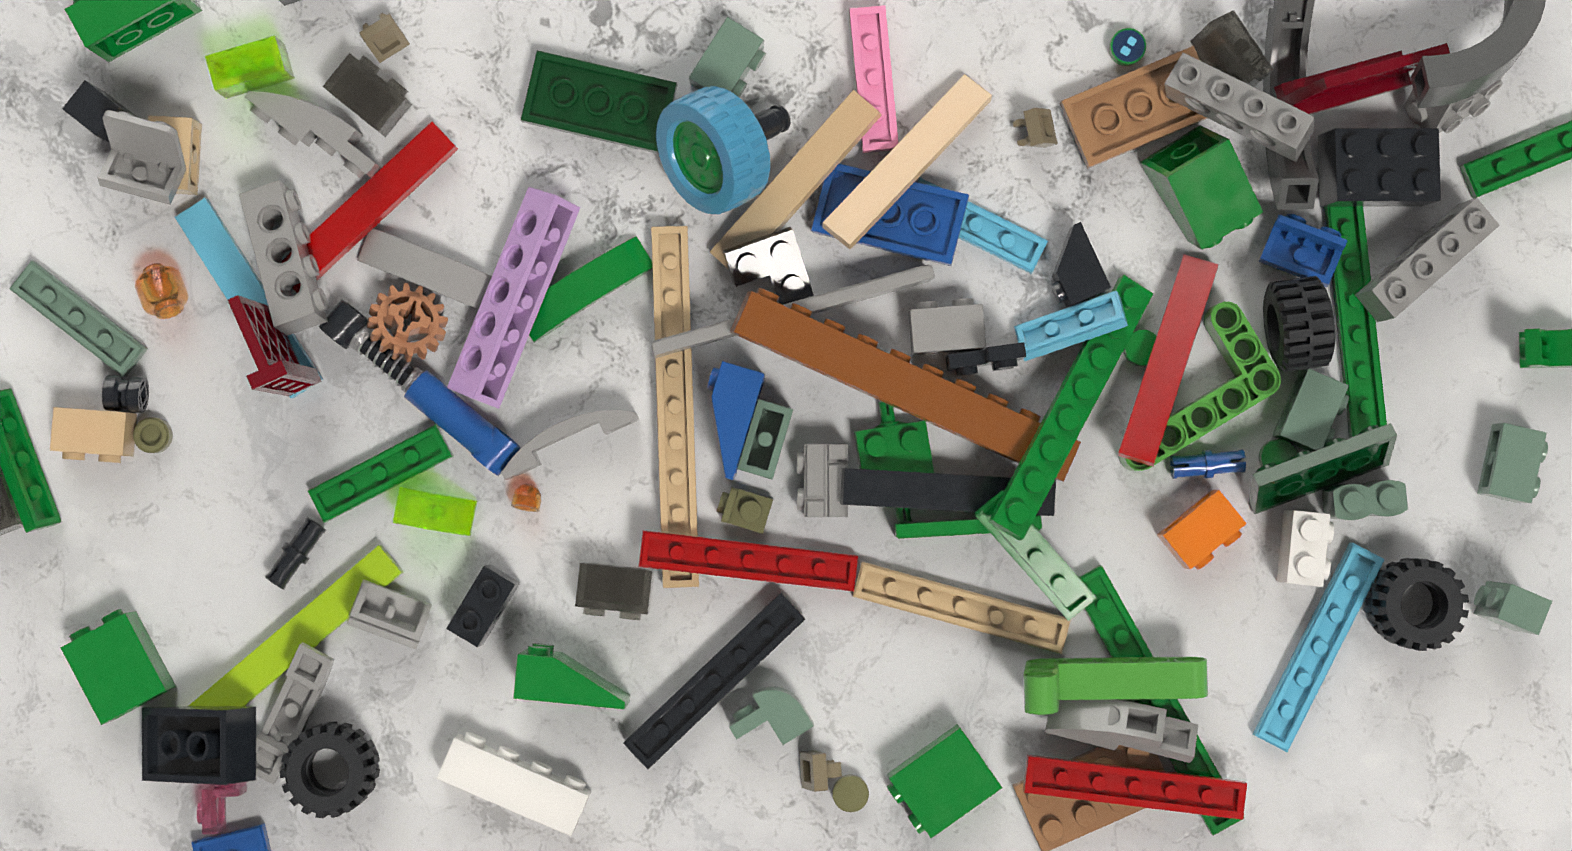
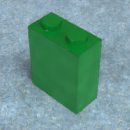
(117, 665)
(942, 782)

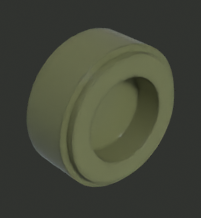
(153, 435)
(850, 793)

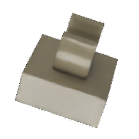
(384, 37)
(1039, 127)
(817, 769)

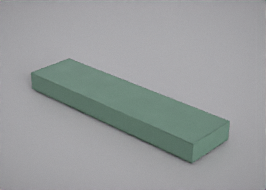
(78, 318)

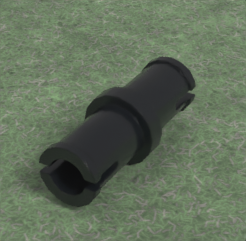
(295, 553)

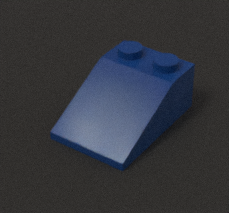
(734, 405)

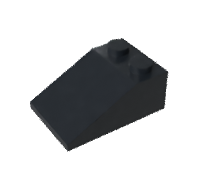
(199, 744)

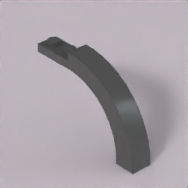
(1286, 49)
(1464, 73)

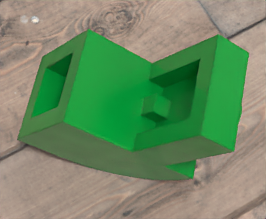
(1545, 348)

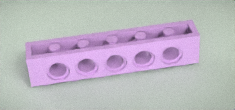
(513, 297)

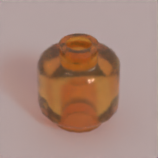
(161, 291)

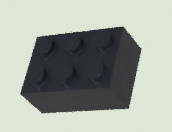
(1379, 167)

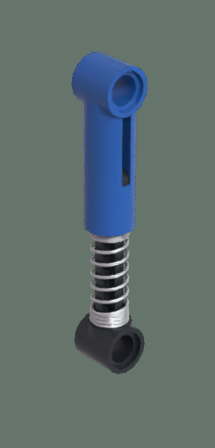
(424, 391)

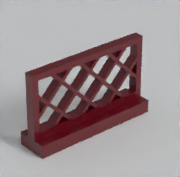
(1353, 81)
(272, 351)

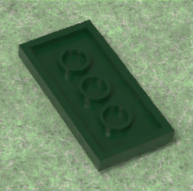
(596, 101)
(1323, 468)

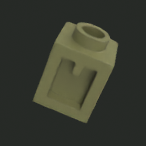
(745, 509)

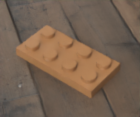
(1127, 112)
(1066, 819)

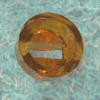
(527, 498)

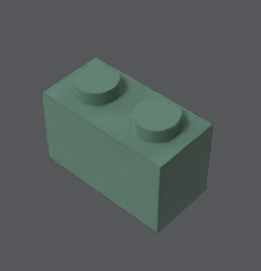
(729, 59)
(1311, 410)
(765, 439)
(1513, 463)
(1511, 607)

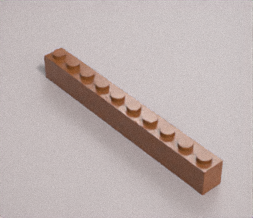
(888, 376)

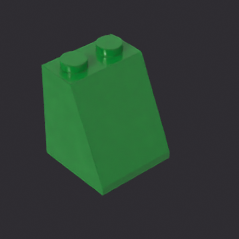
(1203, 186)

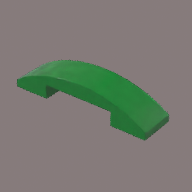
(590, 285)

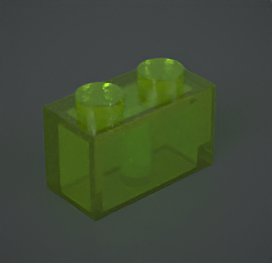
(249, 67)

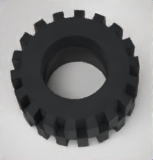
(1299, 323)
(1445, 611)
(304, 785)

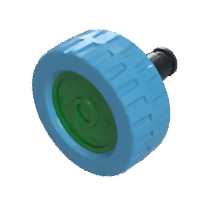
(717, 148)

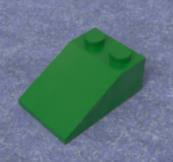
(119, 26)
(560, 679)

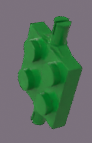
(895, 448)

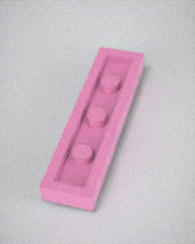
(874, 74)

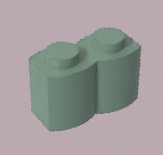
(1364, 500)

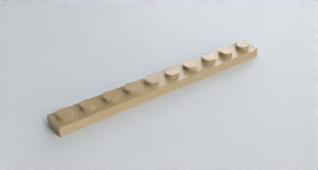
(674, 393)

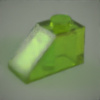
(434, 511)

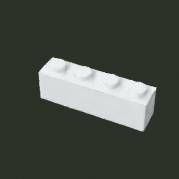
(514, 783)

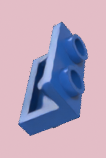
(1303, 248)

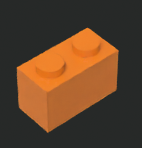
(1202, 530)

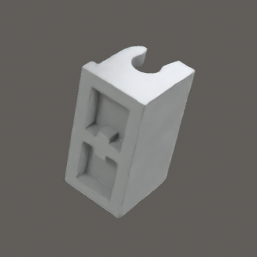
(389, 614)

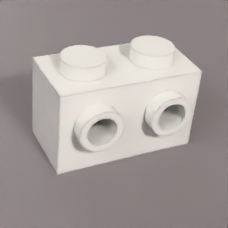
(1304, 548)

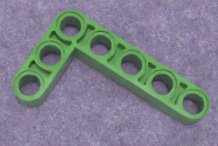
(1240, 384)
(1111, 678)

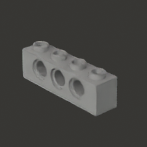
(1239, 107)
(261, 210)
(1427, 260)

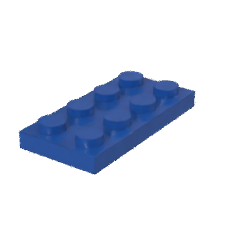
(918, 225)

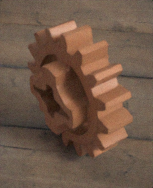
(392, 316)

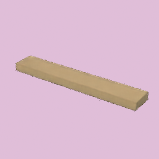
(907, 161)
(802, 173)
(961, 607)

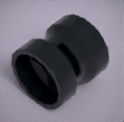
(125, 393)

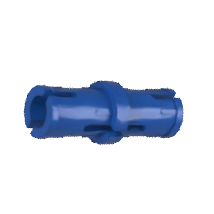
(1207, 464)

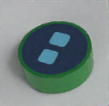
(1127, 47)

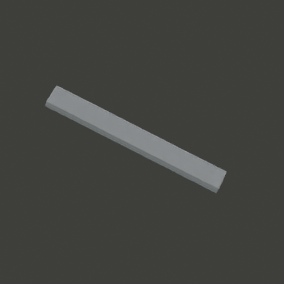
(815, 304)

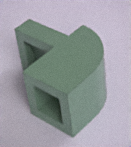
(781, 710)

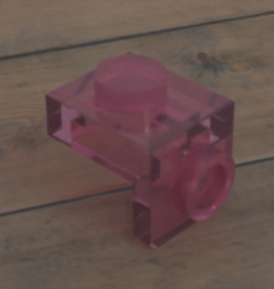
(212, 809)

